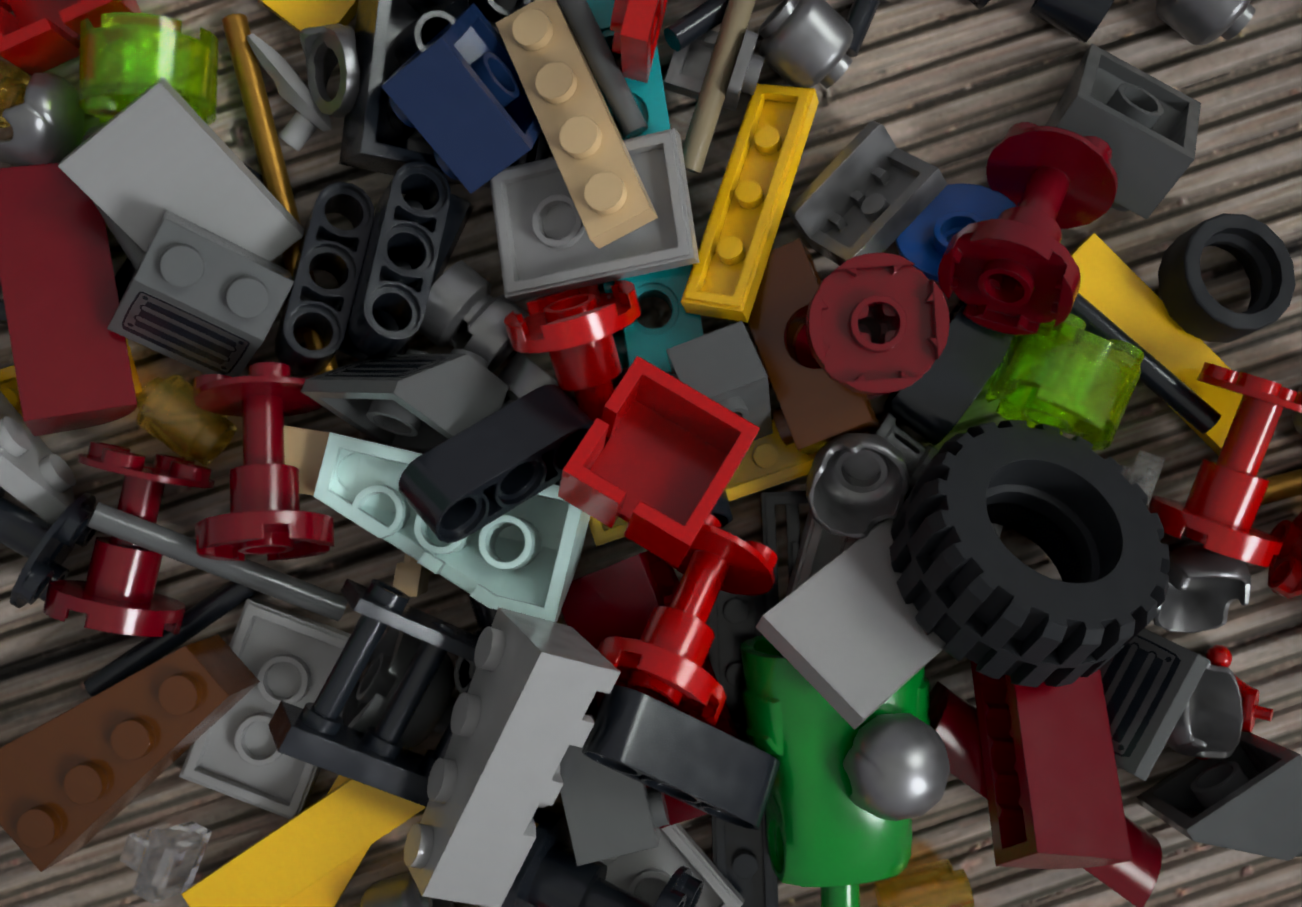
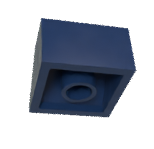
(466, 100)

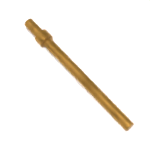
(266, 143)

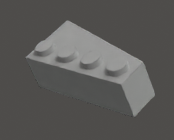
(504, 756)

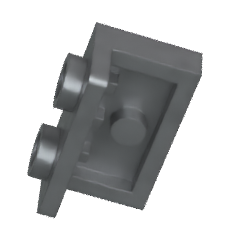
(865, 197)

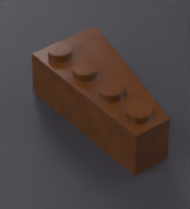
(100, 755)

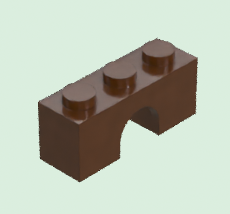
(810, 402)

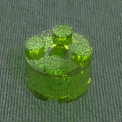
(134, 53)
(1067, 380)

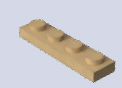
(576, 122)

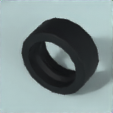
(1263, 260)

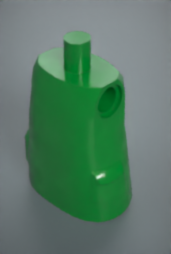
(810, 821)

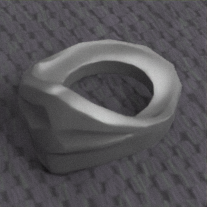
(323, 49)

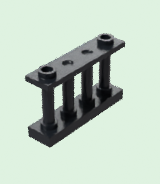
(379, 755)

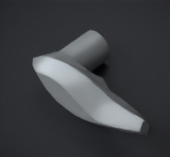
(294, 91)

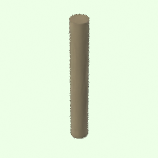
(716, 83)

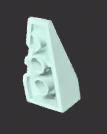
(512, 563)

